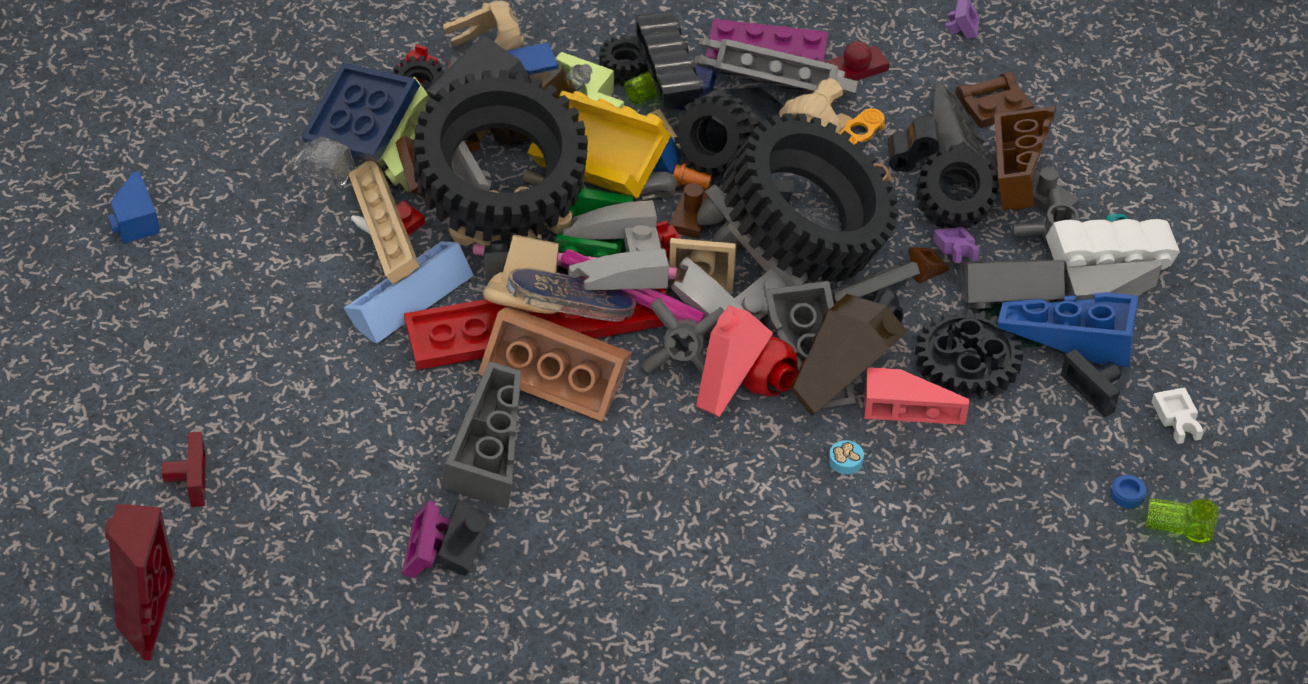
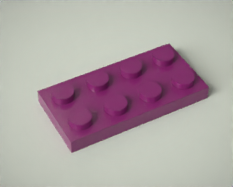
(793, 41)

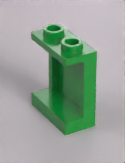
(588, 201)

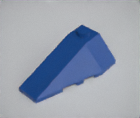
(1096, 327)

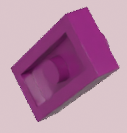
(422, 539)

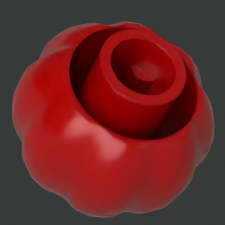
(774, 366)

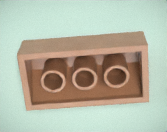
(557, 362)

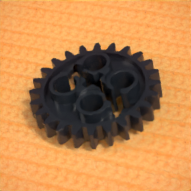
(965, 363)

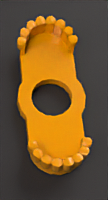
(870, 119)

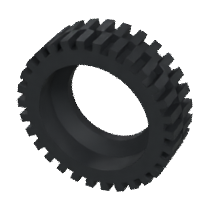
(510, 106)
(834, 166)

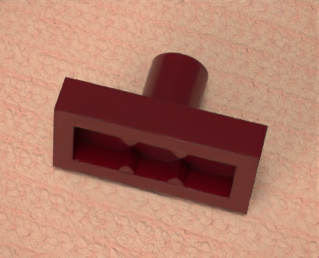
(190, 470)

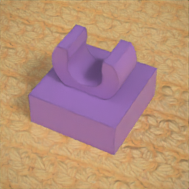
(964, 19)

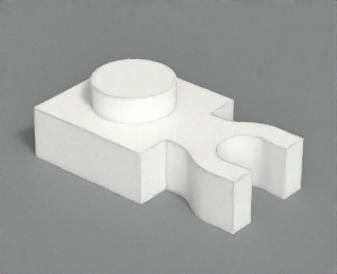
(1178, 410)

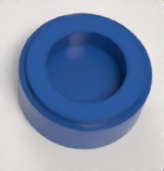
(1128, 491)

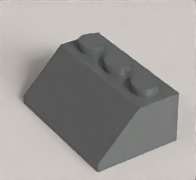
(1010, 281)

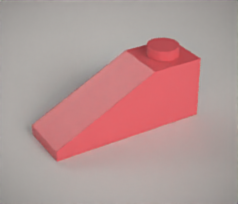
(729, 356)
(905, 397)

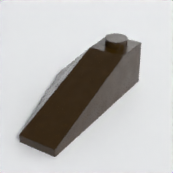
(848, 342)

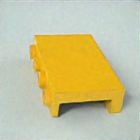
(620, 144)

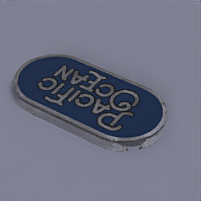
(567, 295)

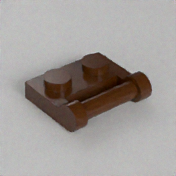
(984, 108)

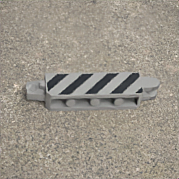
(772, 67)

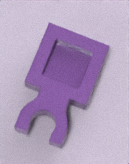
(956, 243)

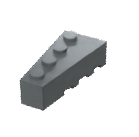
(485, 445)

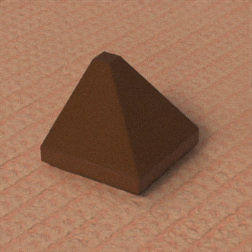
(928, 262)

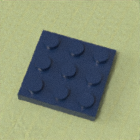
(362, 109)

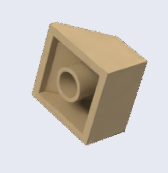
(713, 257)

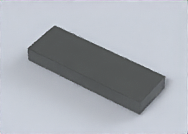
(876, 280)

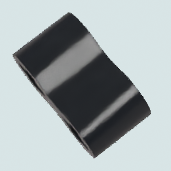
(913, 144)

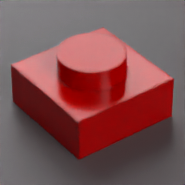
(410, 217)

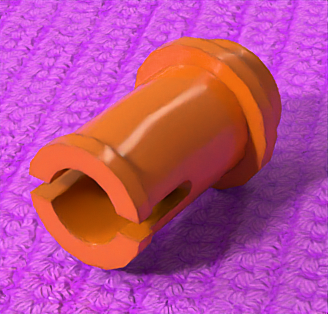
(688, 175)

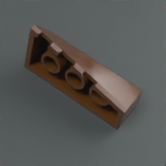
(1018, 147)

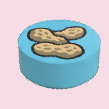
(846, 457)

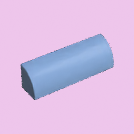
(383, 306)

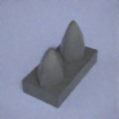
(714, 211)

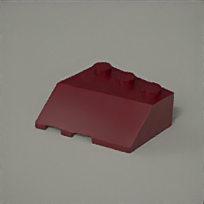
(140, 573)

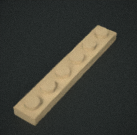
(383, 221)

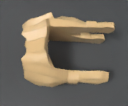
(491, 15)
(818, 105)

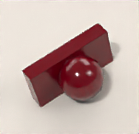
(860, 61)

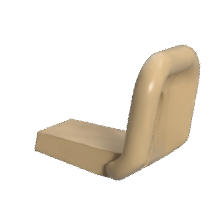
(523, 253)

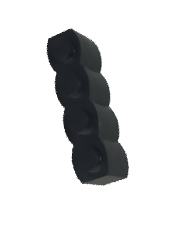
(668, 59)

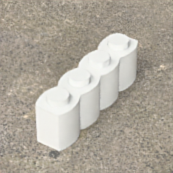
(1112, 242)

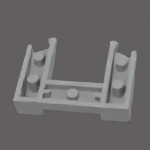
(638, 268)
(707, 295)

